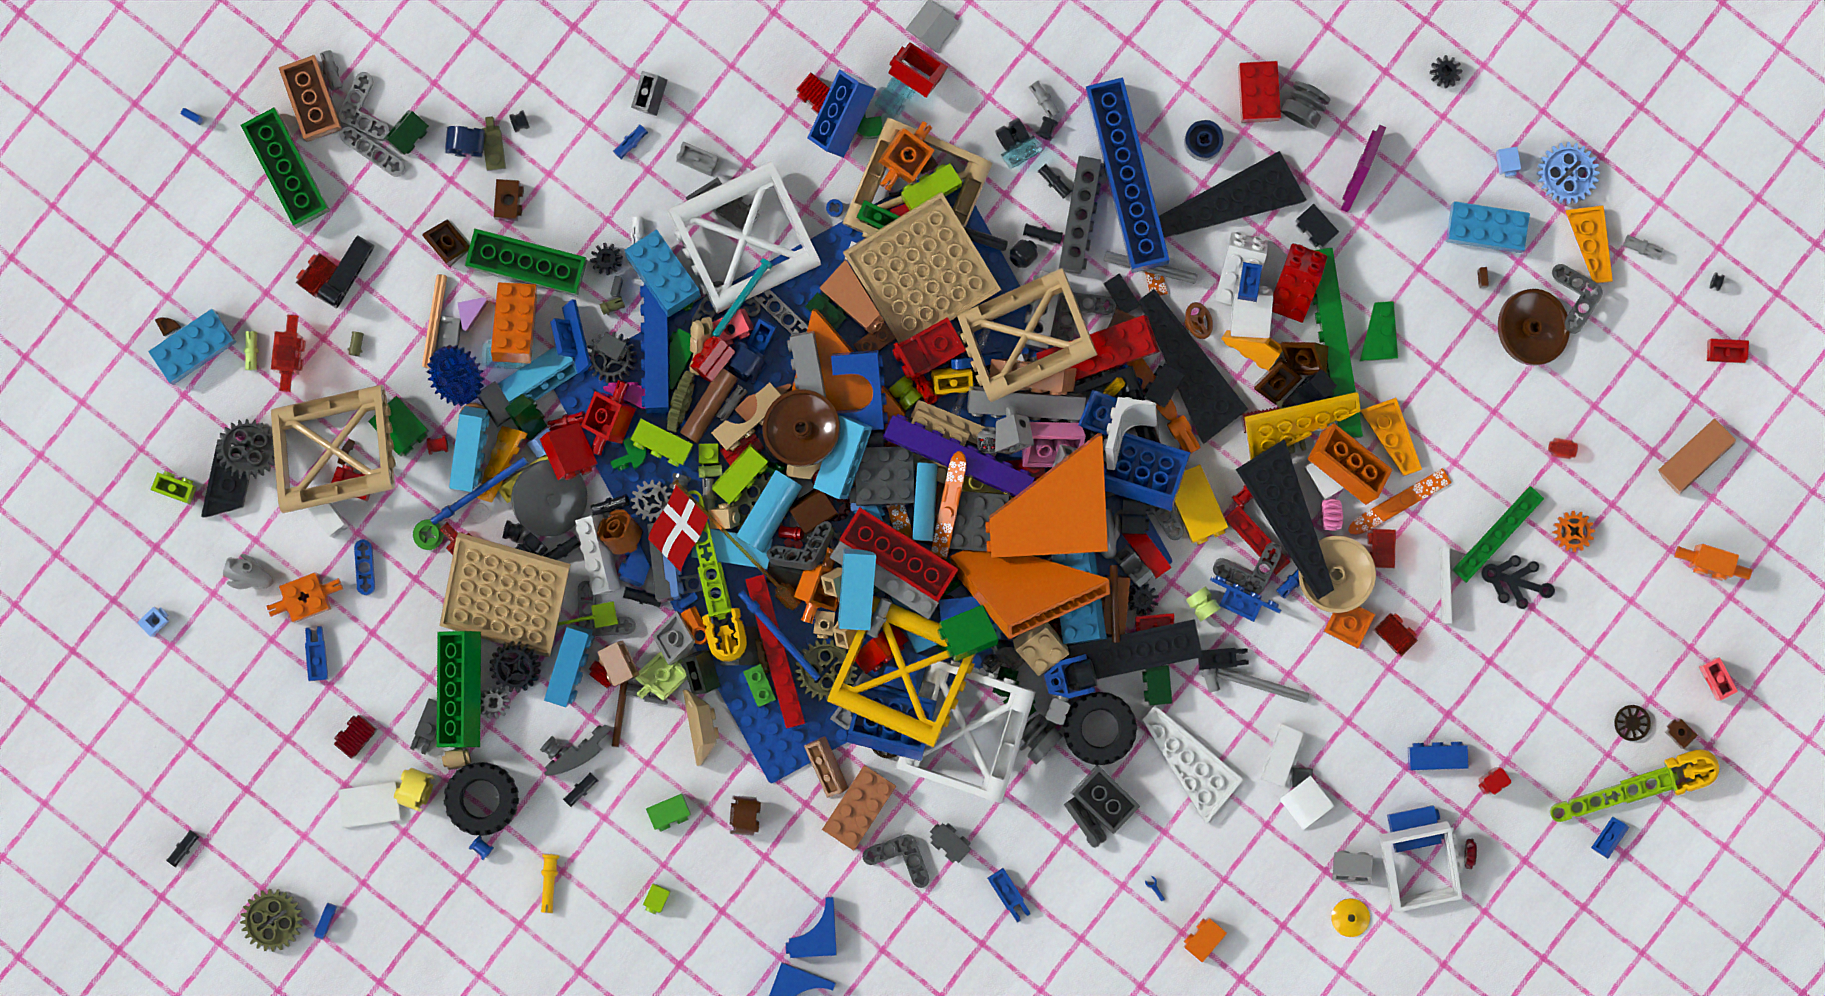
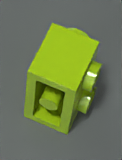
(174, 488)

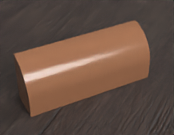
(708, 406)
(1696, 456)

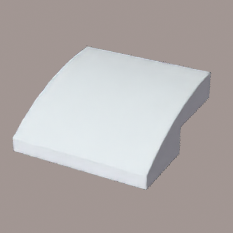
(1306, 802)

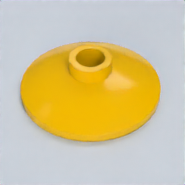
(1340, 917)

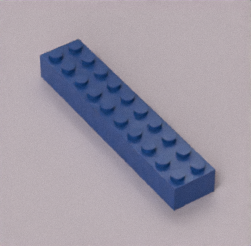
(1127, 175)

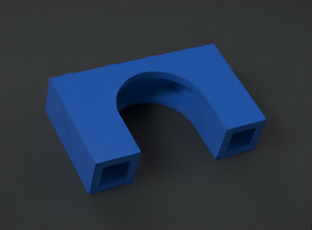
(867, 365)

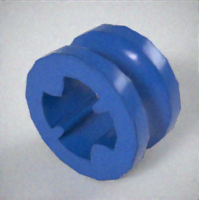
(833, 213)

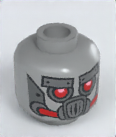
(986, 440)

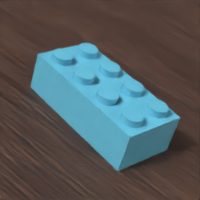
(468, 449)

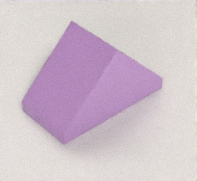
(470, 311)

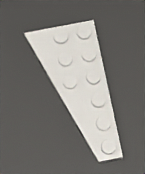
(1198, 770)

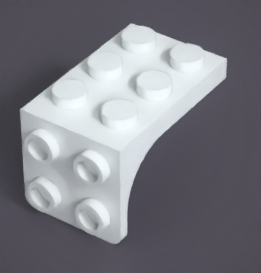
(1240, 250)
(1124, 416)

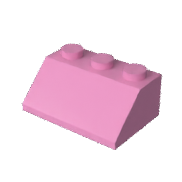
(1047, 439)

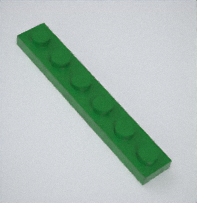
(1497, 534)

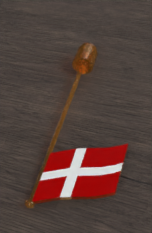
(681, 527)

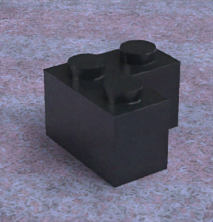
(1313, 388)

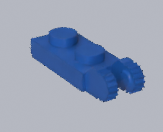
(316, 656)
(1007, 892)

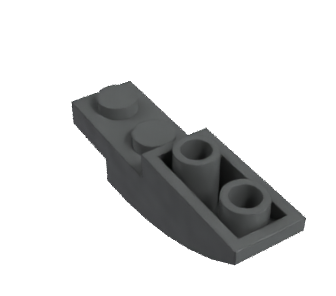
(572, 758)

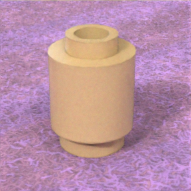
(456, 758)

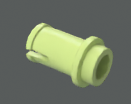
(709, 471)

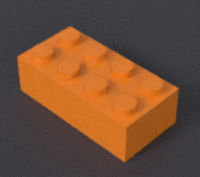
(514, 322)
(1350, 464)

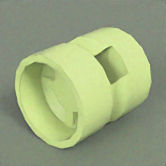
(1203, 603)

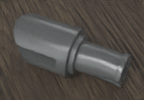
(636, 688)

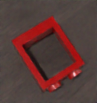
(923, 62)

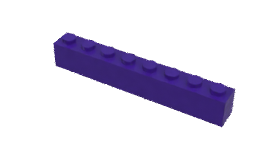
(940, 450)

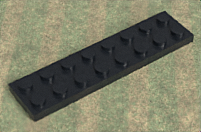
(1138, 650)

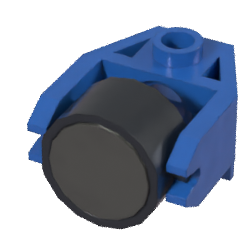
(1084, 673)

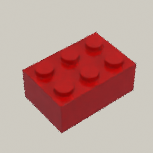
(1259, 91)

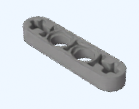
(371, 152)
(783, 311)

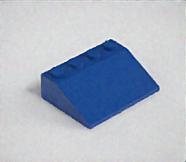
(1147, 471)
(878, 737)

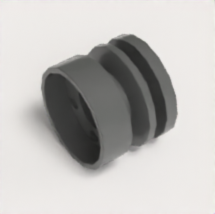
(1304, 107)
(1039, 739)

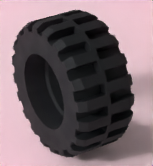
(1126, 728)
(507, 798)

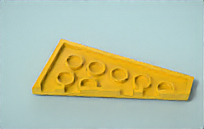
(1296, 422)

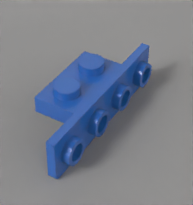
(570, 336)
(1241, 602)

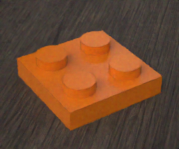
(1350, 625)

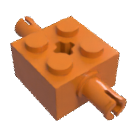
(917, 156)
(1713, 561)
(811, 589)
(316, 602)

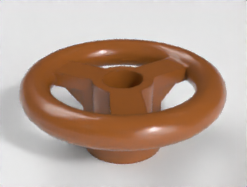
(1196, 322)

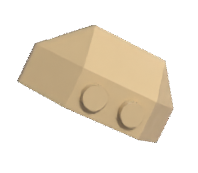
(701, 726)

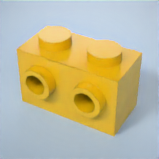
(951, 380)

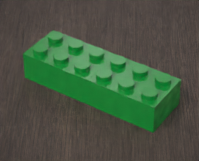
(285, 167)
(526, 262)
(458, 688)

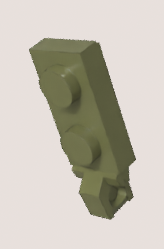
(493, 146)

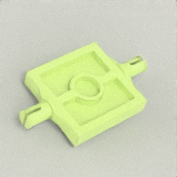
(660, 677)

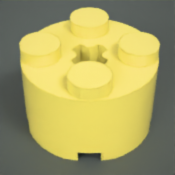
(414, 789)

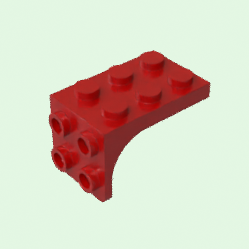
(1298, 282)
(928, 349)

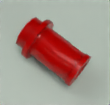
(791, 532)

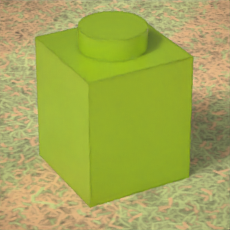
(708, 454)
(656, 899)

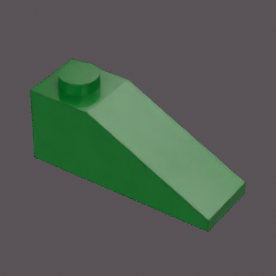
(875, 215)
(679, 356)

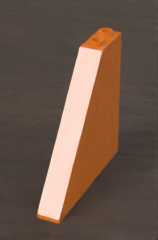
(845, 390)
(1057, 511)
(1025, 589)

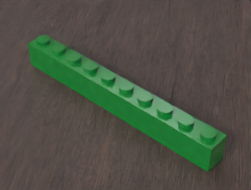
(1334, 335)

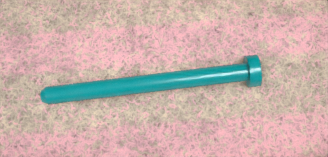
(765, 264)

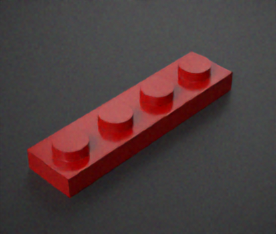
(1253, 536)

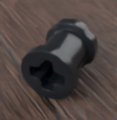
(1047, 128)

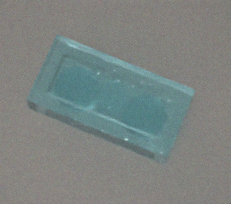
(1022, 152)

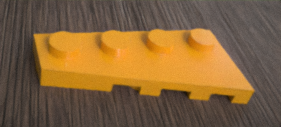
(1591, 236)
(1391, 430)
(501, 454)

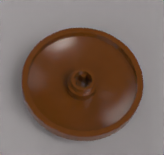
(1533, 327)
(801, 428)

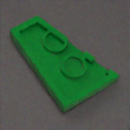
(1381, 334)

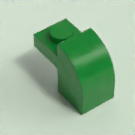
(870, 127)
(635, 456)

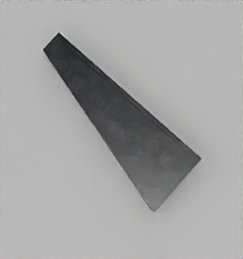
(1248, 193)
(1203, 389)
(1279, 496)

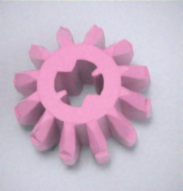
(1331, 514)

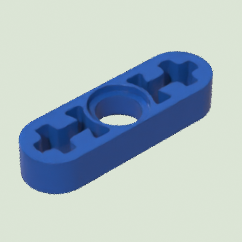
(965, 362)
(369, 552)

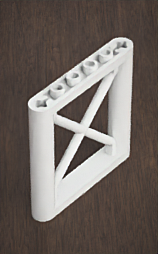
(760, 180)
(1019, 706)

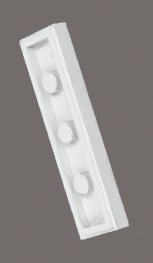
(1445, 585)

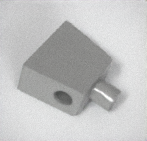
(1013, 432)

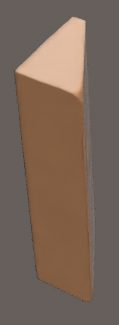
(826, 767)

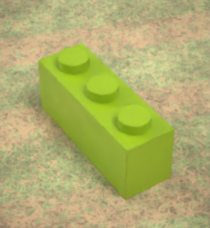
(943, 180)
(661, 443)
(740, 474)

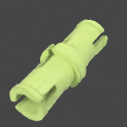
(251, 350)

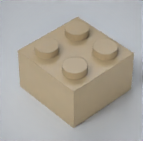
(1041, 648)

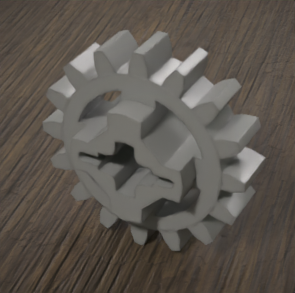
(655, 492)

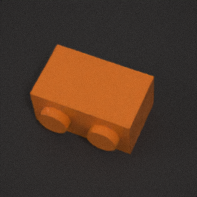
(1204, 939)

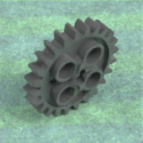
(242, 464)

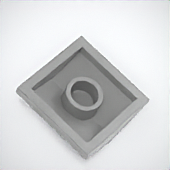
(932, 25)
(674, 639)

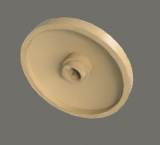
(1350, 572)

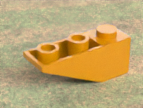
(1260, 350)

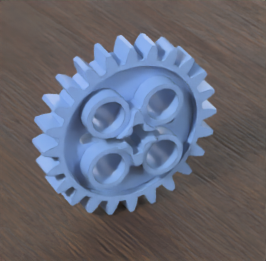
(1580, 185)

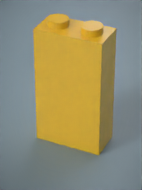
(1199, 507)

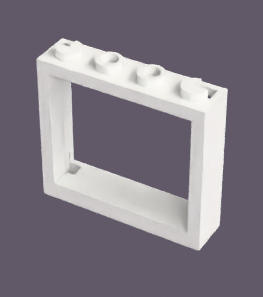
(1428, 898)

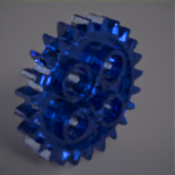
(455, 375)

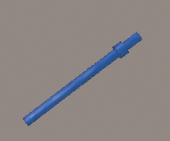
(449, 510)
(753, 606)

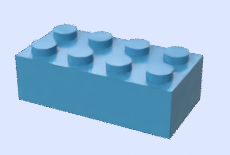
(1487, 227)
(662, 273)
(192, 346)
(568, 665)

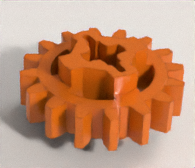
(1566, 525)

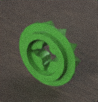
(419, 538)

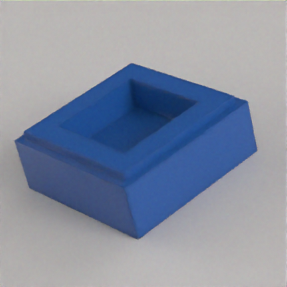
(191, 116)
(688, 600)

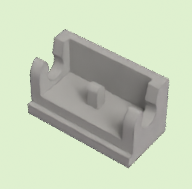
(697, 158)
(449, 332)

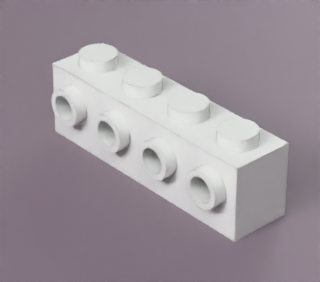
(598, 558)

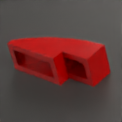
(1148, 553)

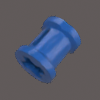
(481, 847)

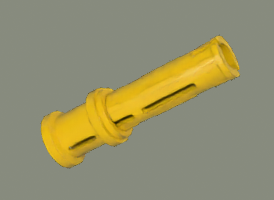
(549, 872)

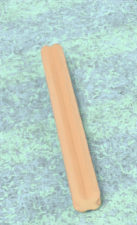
(434, 320)

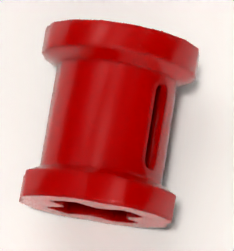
(437, 445)
(1242, 497)

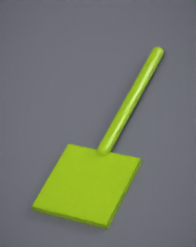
(603, 615)

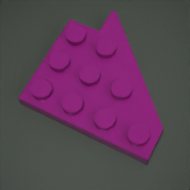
(1362, 168)

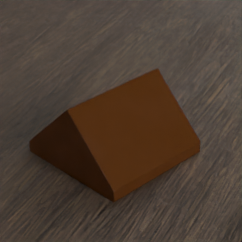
(447, 242)
(1305, 356)
(1277, 381)
(812, 510)

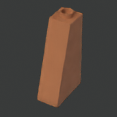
(849, 293)

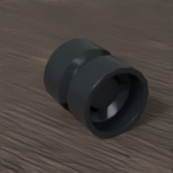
(1008, 140)
(532, 545)

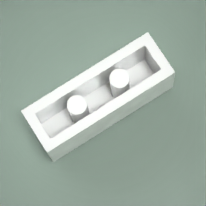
(1283, 756)

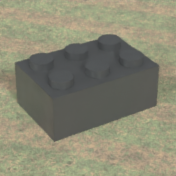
(1105, 799)

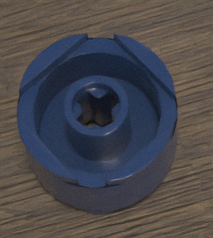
(1199, 130)
(464, 141)
(745, 363)

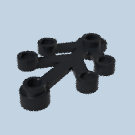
(1513, 581)

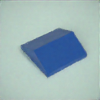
(1098, 412)

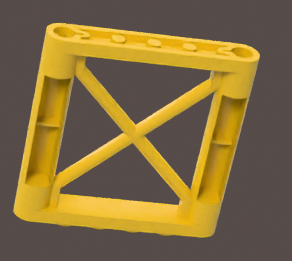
(918, 729)

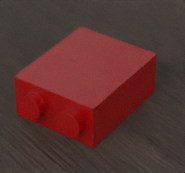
(568, 451)

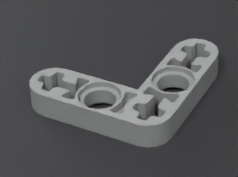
(356, 107)

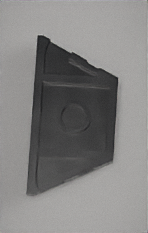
(223, 490)

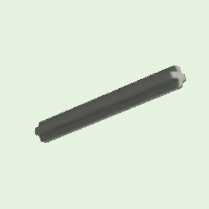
(1162, 270)
(1262, 684)

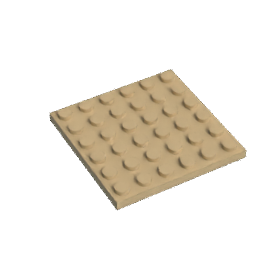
(922, 269)
(504, 593)

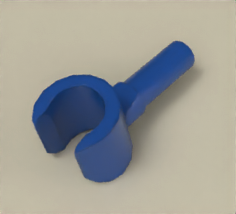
(1154, 887)

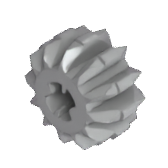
(501, 701)

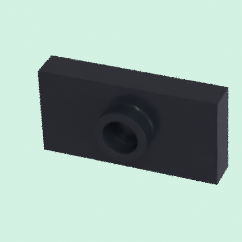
(1121, 294)

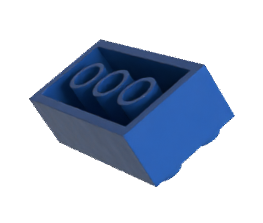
(841, 113)

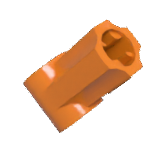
(1182, 432)
(694, 623)

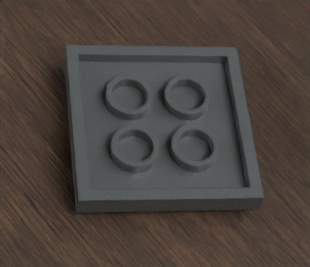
(885, 477)
(972, 513)

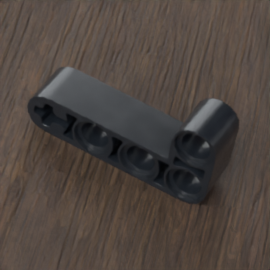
(346, 272)

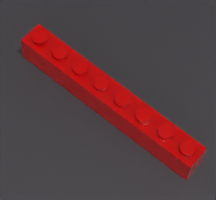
(776, 655)

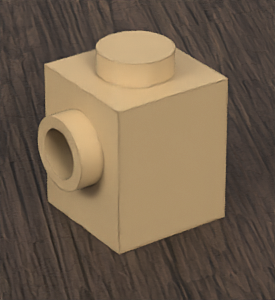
(725, 515)
(823, 624)

